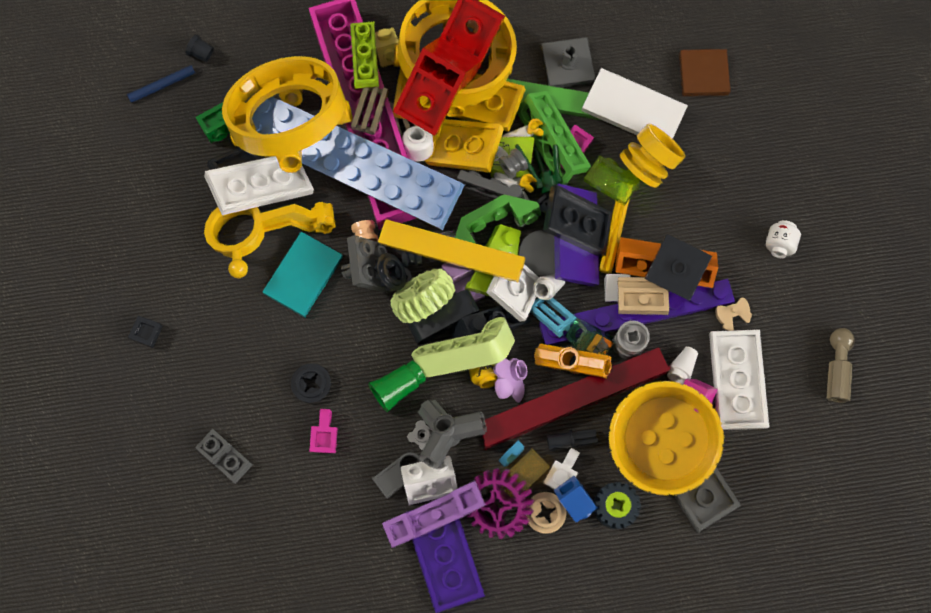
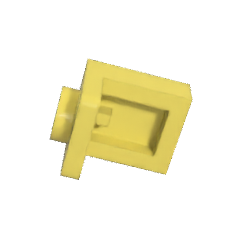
(385, 46)

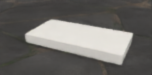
(632, 105)
(255, 185)
(739, 379)

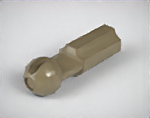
(840, 369)

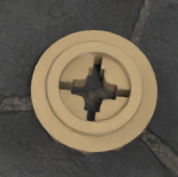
(557, 518)

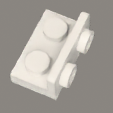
(427, 483)

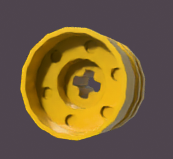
(648, 160)

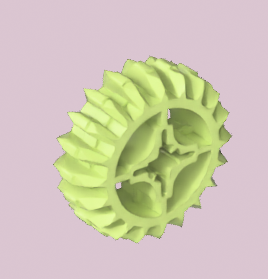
(422, 296)

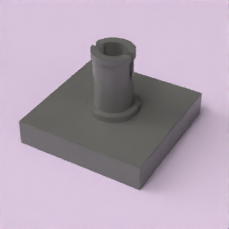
(568, 63)

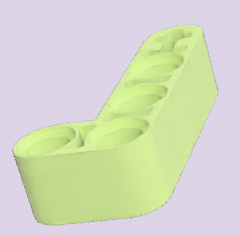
(467, 351)

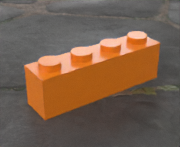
(636, 257)

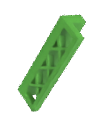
(556, 133)

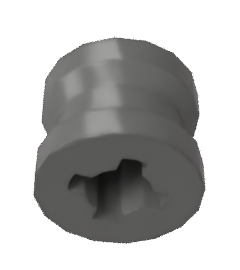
(513, 163)

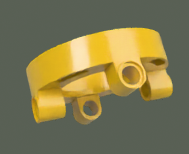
(500, 59)
(288, 79)

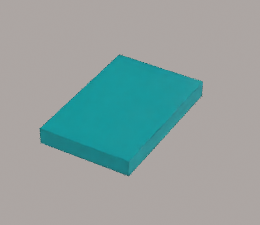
(302, 274)

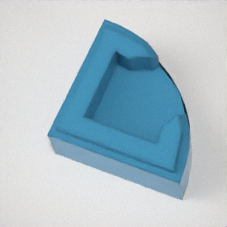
(512, 454)

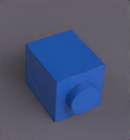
(575, 499)

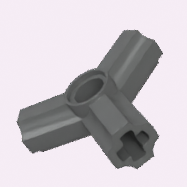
(446, 431)

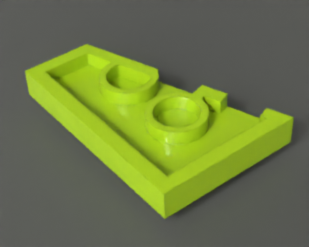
(503, 239)

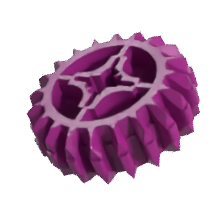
(498, 523)

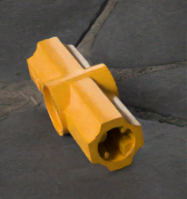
(585, 363)

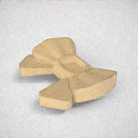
(725, 314)

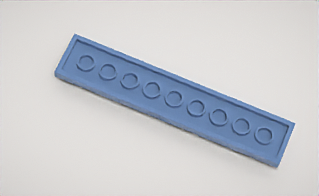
(368, 166)

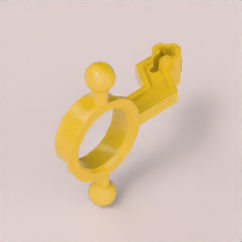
(317, 219)

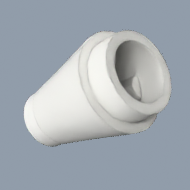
(547, 286)
(683, 365)

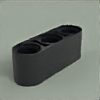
(442, 320)

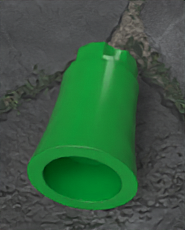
(397, 385)

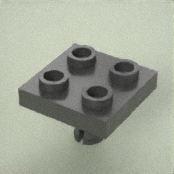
(362, 260)

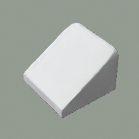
(611, 286)

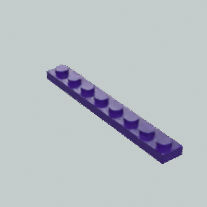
(609, 319)

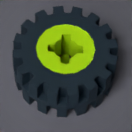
(609, 510)

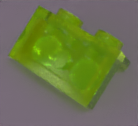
(612, 180)

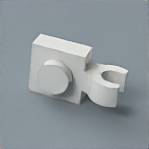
(562, 472)

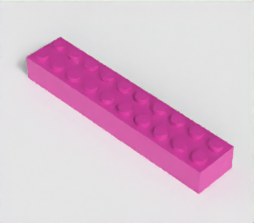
(333, 33)

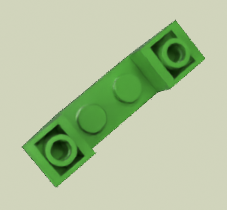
(522, 209)

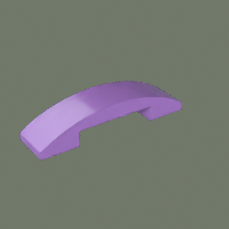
(434, 514)

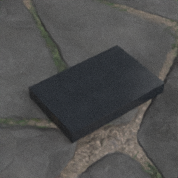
(577, 221)

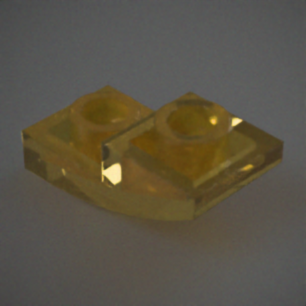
(528, 469)

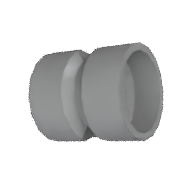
(631, 339)

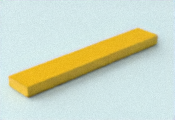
(452, 250)

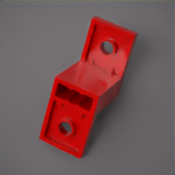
(448, 64)

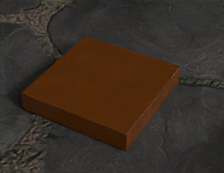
(704, 72)

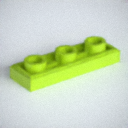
(364, 55)

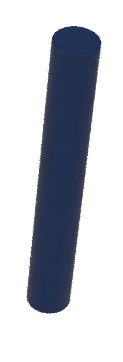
(161, 83)

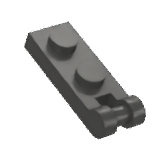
(491, 188)

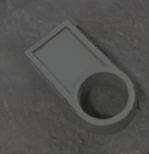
(391, 479)

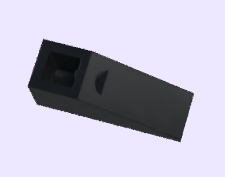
(475, 322)

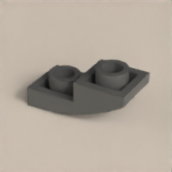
(223, 456)

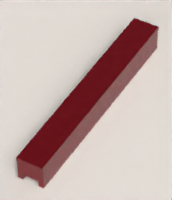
(573, 398)

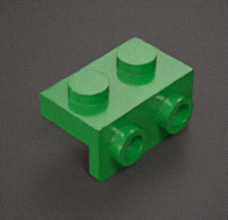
(213, 124)

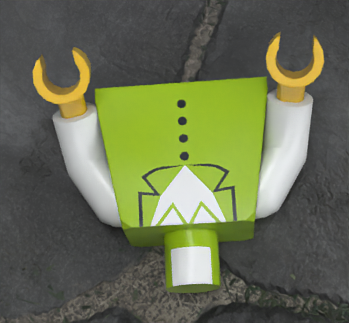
(524, 138)

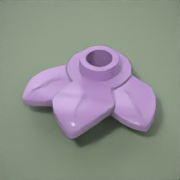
(510, 378)

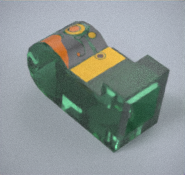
(591, 339)

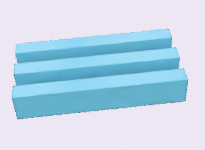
(563, 325)

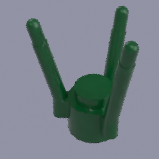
(545, 179)

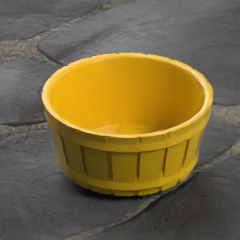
(663, 440)

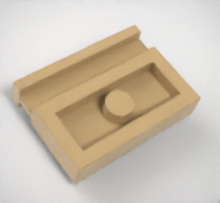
(641, 297)

